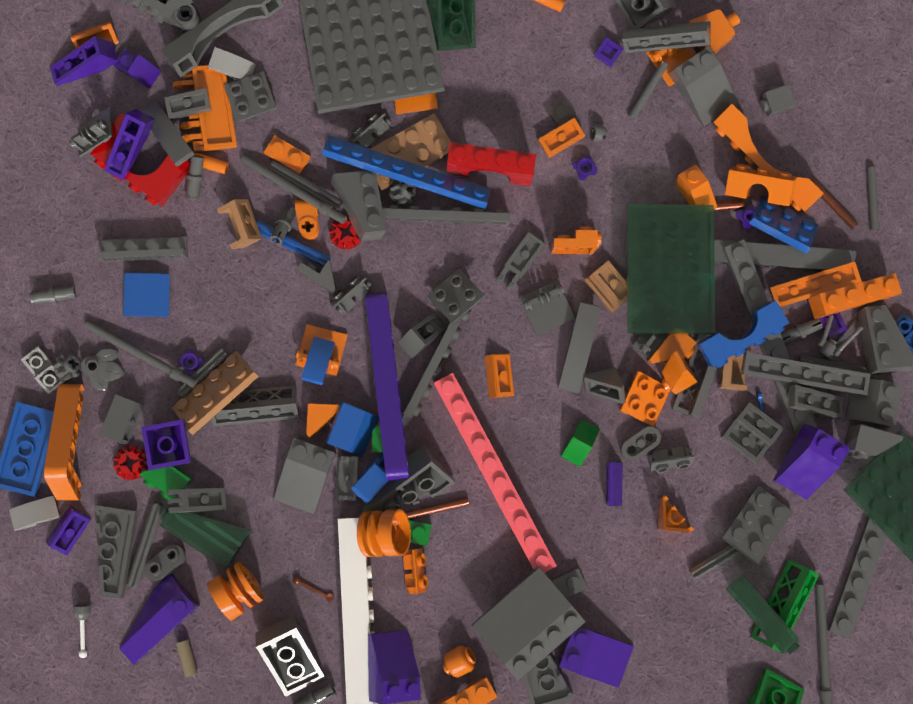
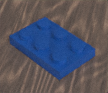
(784, 224)

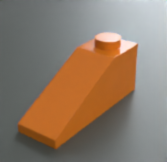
(677, 374)

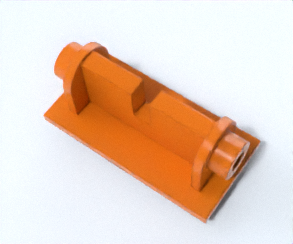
(417, 580)

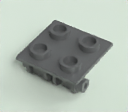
(250, 96)
(93, 133)
(455, 296)
(547, 308)

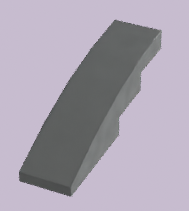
(167, 133)
(579, 347)

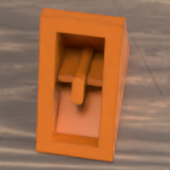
(319, 416)

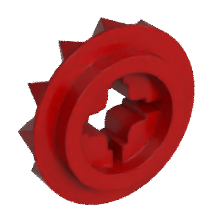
(347, 242)
(136, 454)

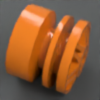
(383, 533)
(231, 593)

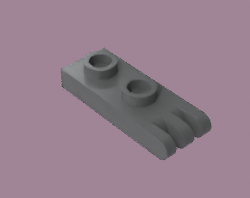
(197, 500)

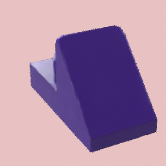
(137, 68)

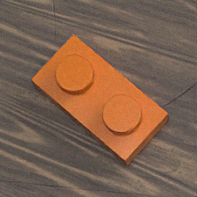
(561, 138)
(287, 155)

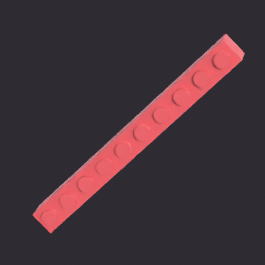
(494, 473)

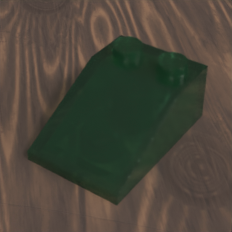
(453, 23)

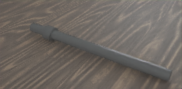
(325, 208)
(175, 373)
(826, 693)

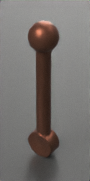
(329, 597)

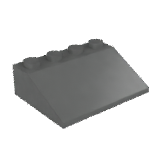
(528, 623)

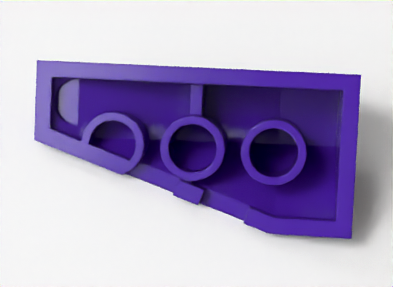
(160, 615)

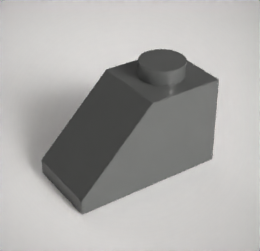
(422, 335)

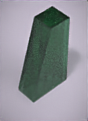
(208, 535)
(764, 615)

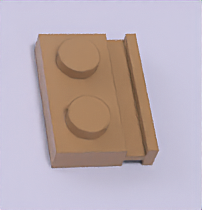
(608, 286)

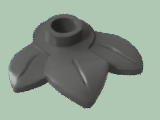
(106, 368)

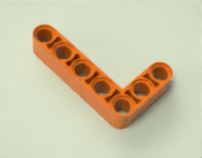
(62, 443)

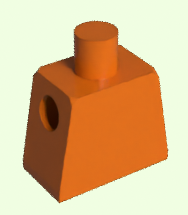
(721, 28)

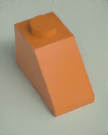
(695, 187)
(674, 342)

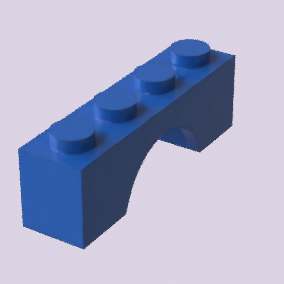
(766, 320)

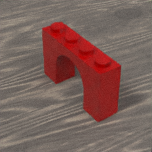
(467, 158)
(157, 185)

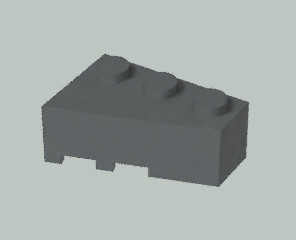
(362, 202)
(883, 342)

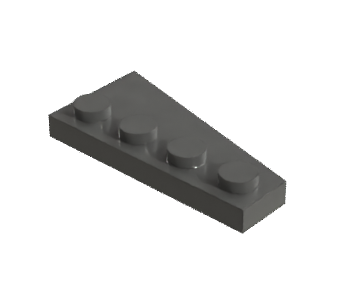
(116, 538)
(546, 684)

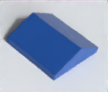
(352, 429)

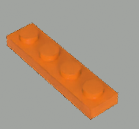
(815, 284)

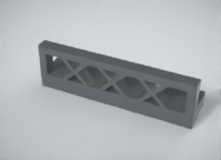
(667, 37)
(143, 249)
(703, 387)
(259, 411)

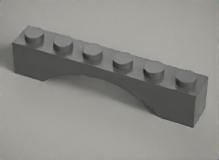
(188, 49)

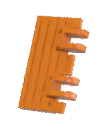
(215, 126)

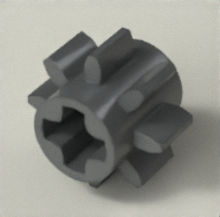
(402, 193)
(67, 366)

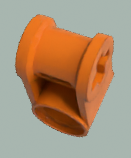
(307, 215)

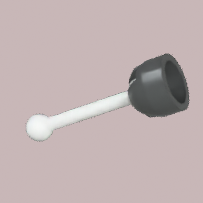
(81, 613)

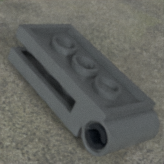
(176, 13)

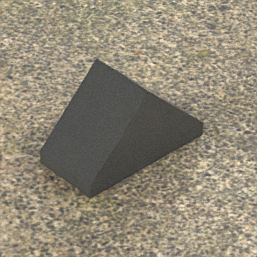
(605, 385)

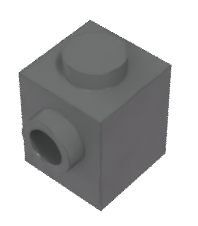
(777, 100)

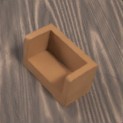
(242, 221)
(730, 374)

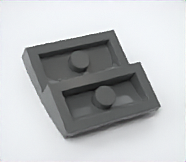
(752, 433)

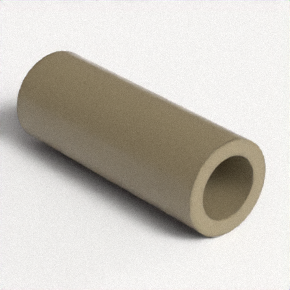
(186, 658)

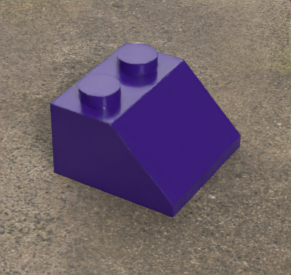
(166, 444)

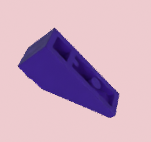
(84, 61)
(129, 143)

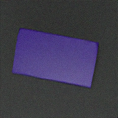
(614, 482)
(68, 530)

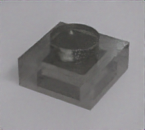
(561, 112)

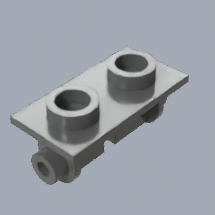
(375, 124)
(344, 298)
(649, 343)
(680, 459)

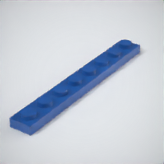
(406, 172)

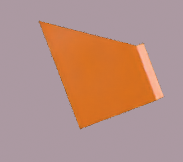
(670, 518)

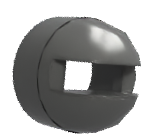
(598, 133)

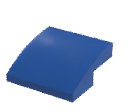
(146, 295)

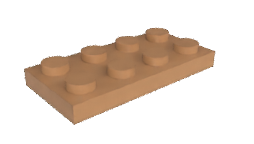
(418, 144)
(214, 392)

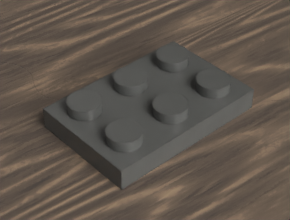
(757, 524)

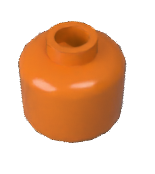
(459, 661)

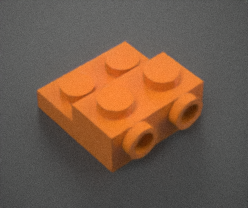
(582, 242)

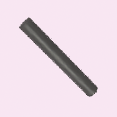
(648, 90)
(872, 195)

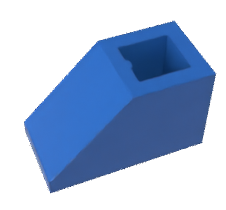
(371, 480)

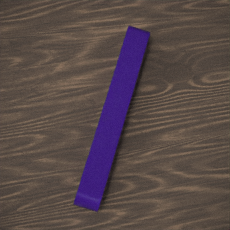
(387, 386)

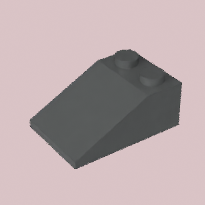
(704, 86)
(304, 475)
(289, 655)

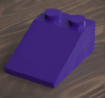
(810, 461)
(595, 656)
(392, 668)

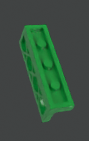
(796, 600)

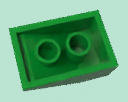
(775, 690)

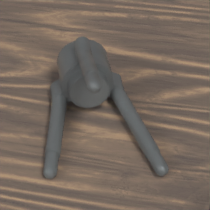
(833, 348)

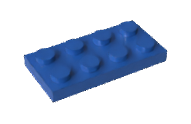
(25, 449)

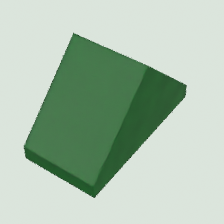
(580, 443)

